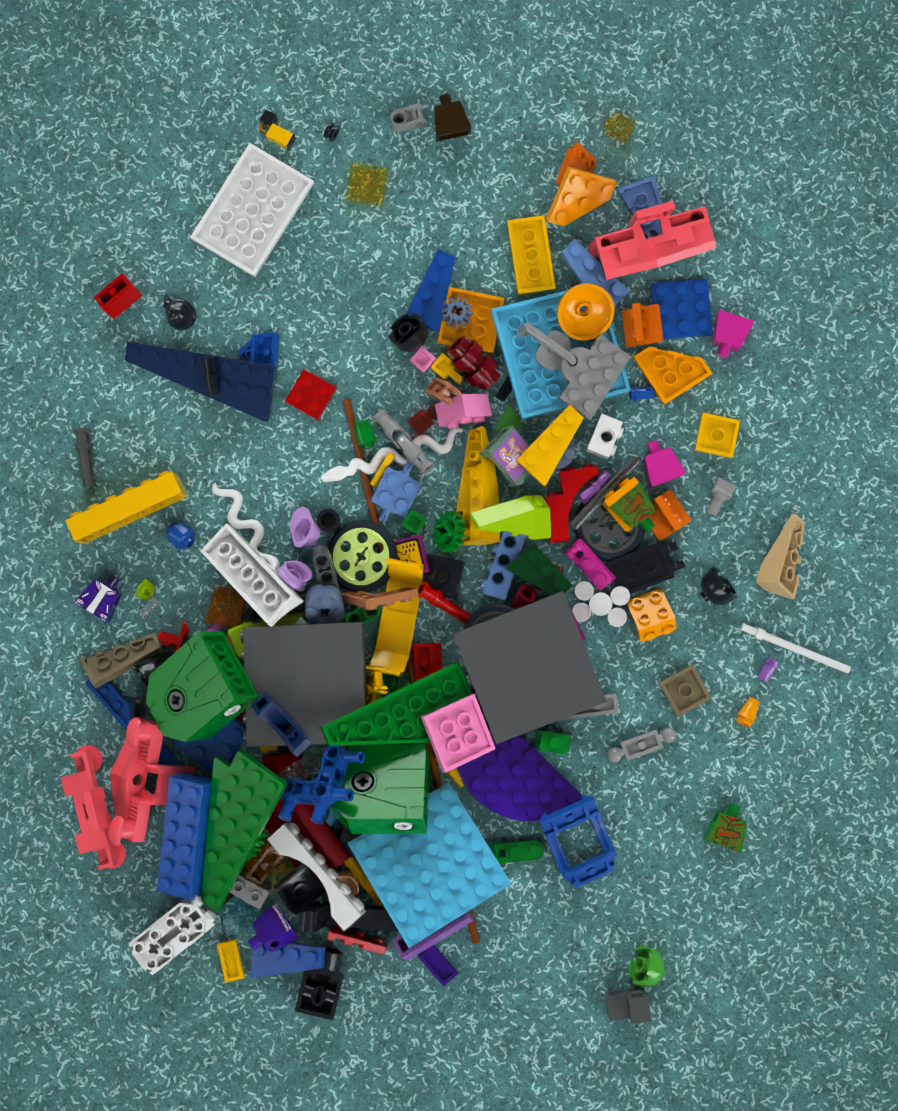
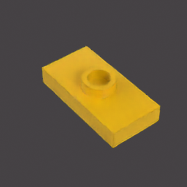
(230, 960)

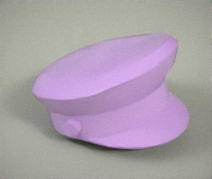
(295, 574)

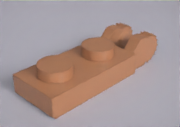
(442, 390)

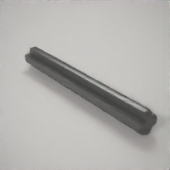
(599, 498)

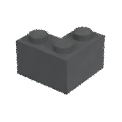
(628, 1004)

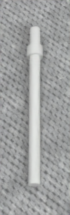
(761, 634)

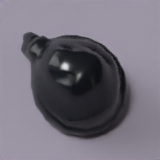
(179, 313)

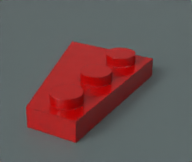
(350, 938)

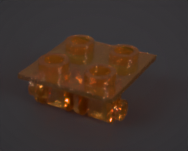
(225, 607)

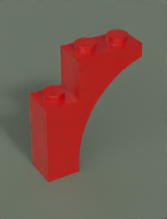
(570, 482)

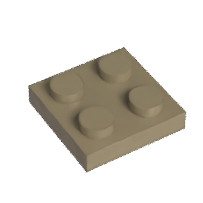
(685, 690)

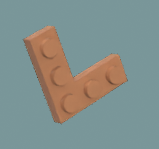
(371, 601)

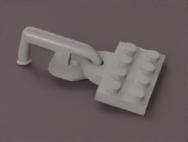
(592, 372)

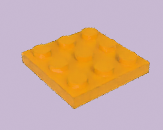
(481, 325)

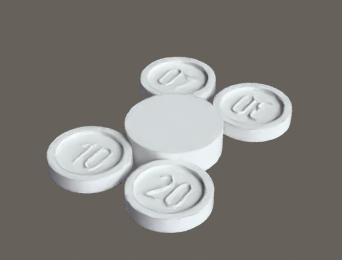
(601, 604)

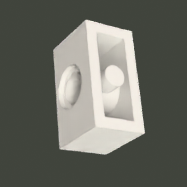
(605, 425)

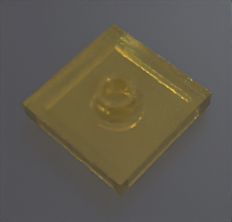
(367, 184)

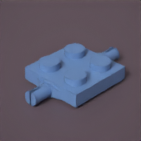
(396, 492)

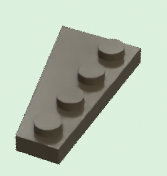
(112, 663)

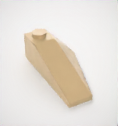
(779, 565)

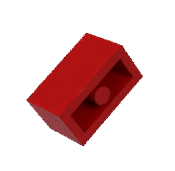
(118, 296)

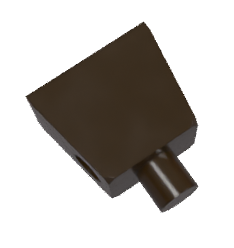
(450, 119)

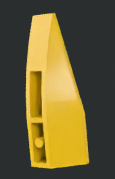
(477, 488)

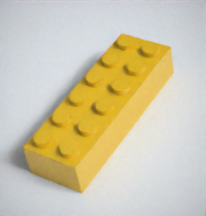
(126, 508)

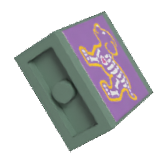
(504, 451)

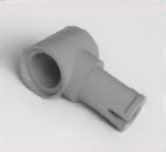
(722, 491)

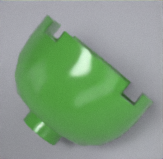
(648, 970)

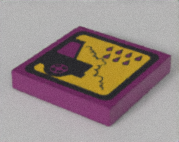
(412, 550)

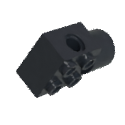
(321, 987)

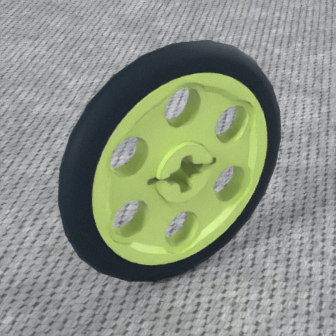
(350, 533)

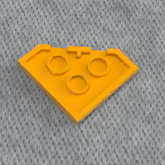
(578, 195)
(671, 371)

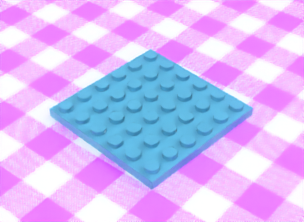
(532, 384)
(431, 875)

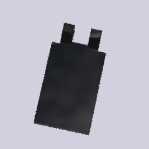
(644, 567)

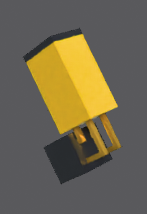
(275, 133)

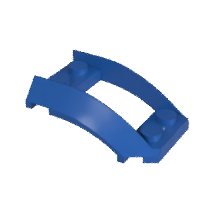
(567, 818)

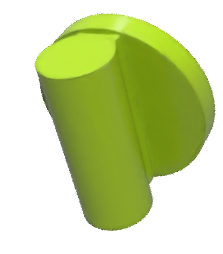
(145, 590)

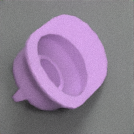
(304, 529)

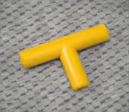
(386, 463)

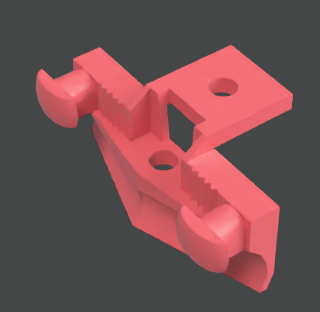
(630, 252)
(132, 801)

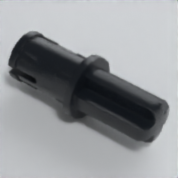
(211, 376)

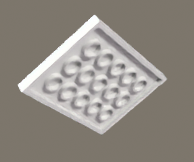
(252, 210)

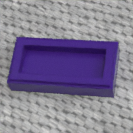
(438, 965)

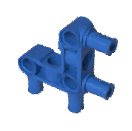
(325, 788)

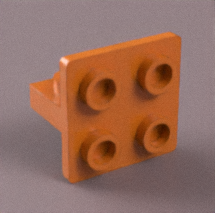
(577, 158)
(642, 325)
(668, 515)

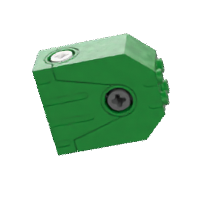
(199, 689)
(387, 790)

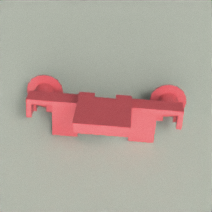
(92, 809)

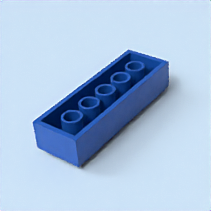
(184, 836)

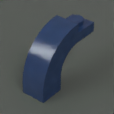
(282, 722)

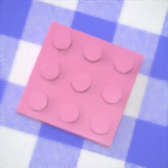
(458, 733)

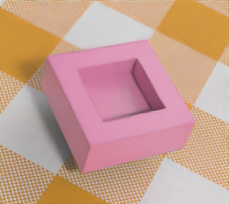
(423, 360)

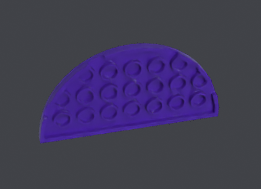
(517, 781)

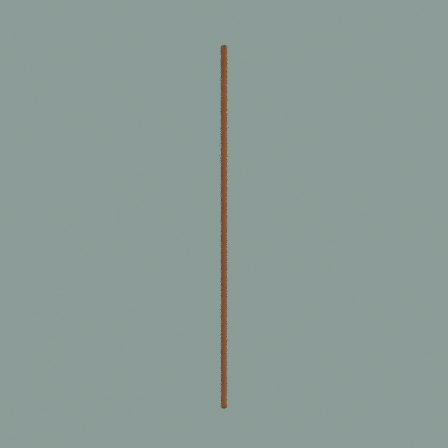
(374, 518)

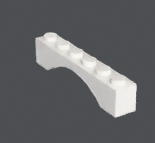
(343, 905)

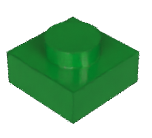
(413, 522)

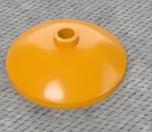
(593, 320)

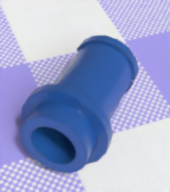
(641, 393)

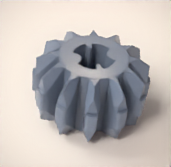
(461, 307)

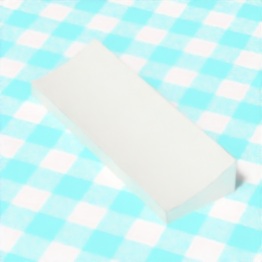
(250, 575)

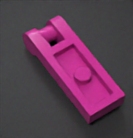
(590, 564)

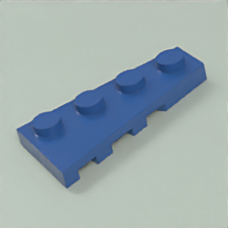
(433, 291)
(287, 959)

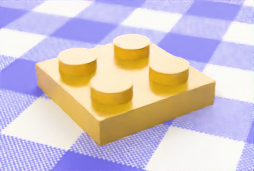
(717, 435)

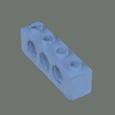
(500, 590)

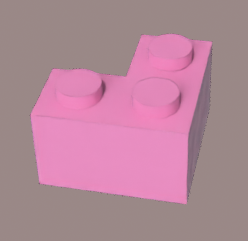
(463, 410)

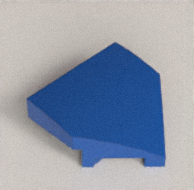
(262, 349)

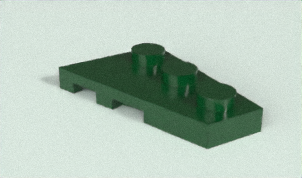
(539, 570)

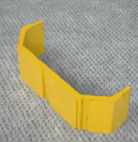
(397, 621)

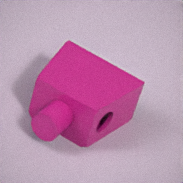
(730, 332)
(661, 465)

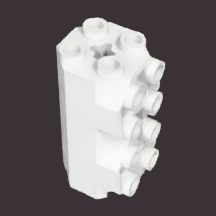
(172, 933)

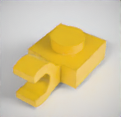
(445, 369)

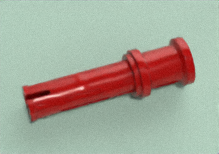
(436, 598)

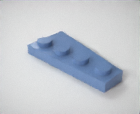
(642, 196)
(590, 270)

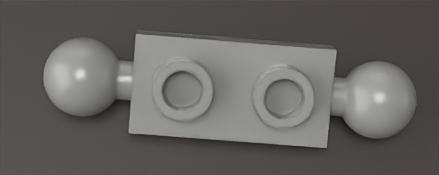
(641, 745)

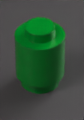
(364, 434)

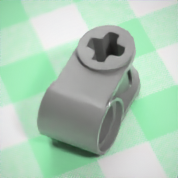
(411, 116)

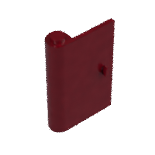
(320, 835)

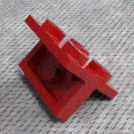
(169, 638)

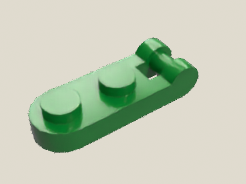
(517, 851)

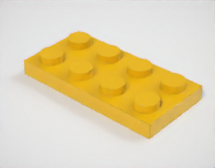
(531, 255)

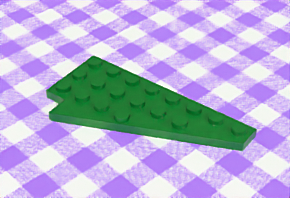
(399, 714)
(238, 811)

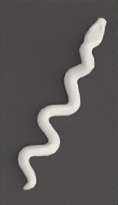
(340, 472)
(243, 524)

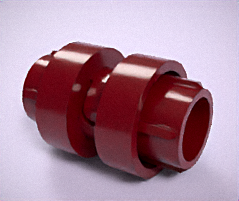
(467, 356)

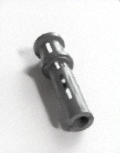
(84, 447)

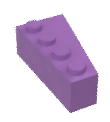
(408, 953)

